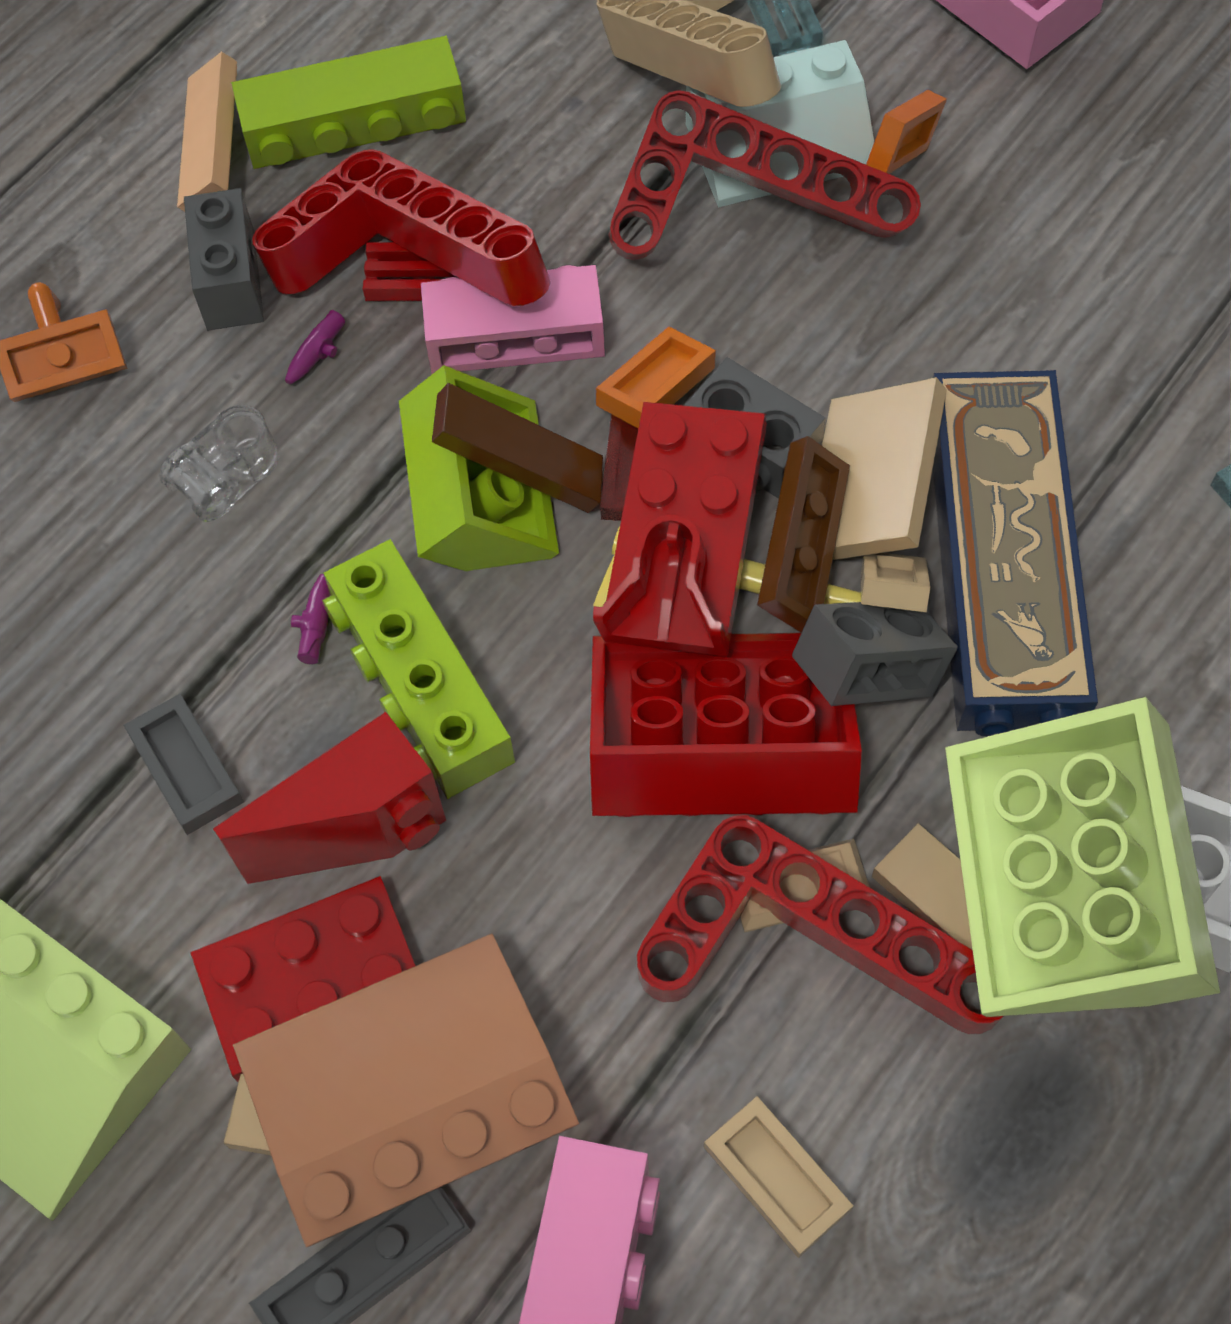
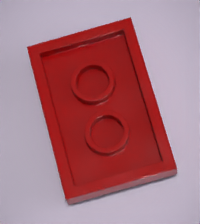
(300, 962)

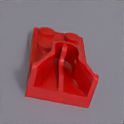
(683, 529)

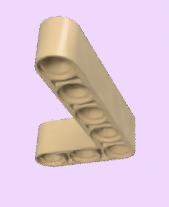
(694, 46)

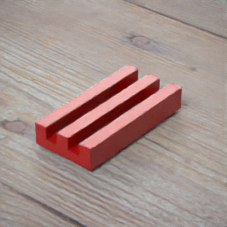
(393, 260)

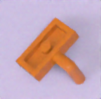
(58, 351)

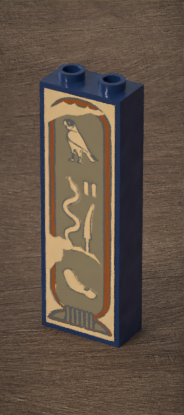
(1010, 553)

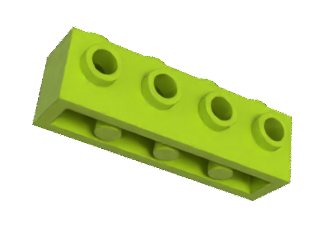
(418, 668)

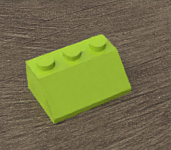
(461, 508)

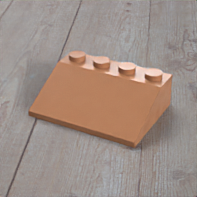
(402, 1088)

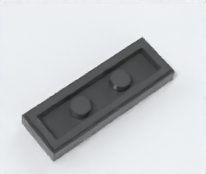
(364, 1264)

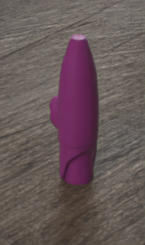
(315, 347)
(312, 623)

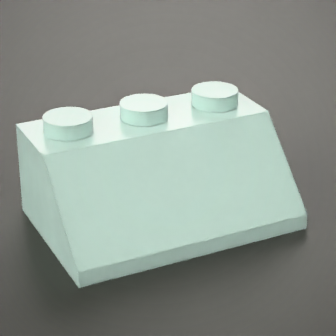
(818, 101)

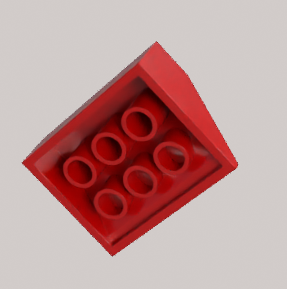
(717, 733)

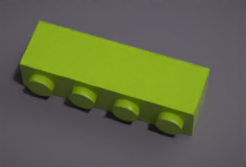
(349, 102)

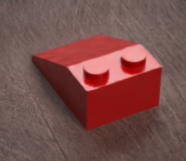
(339, 810)

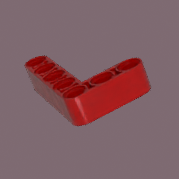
(753, 169)
(389, 198)
(815, 919)

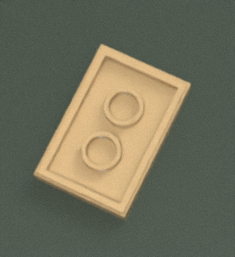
(891, 451)

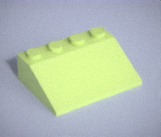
(1080, 865)
(71, 1064)

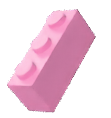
(480, 332)

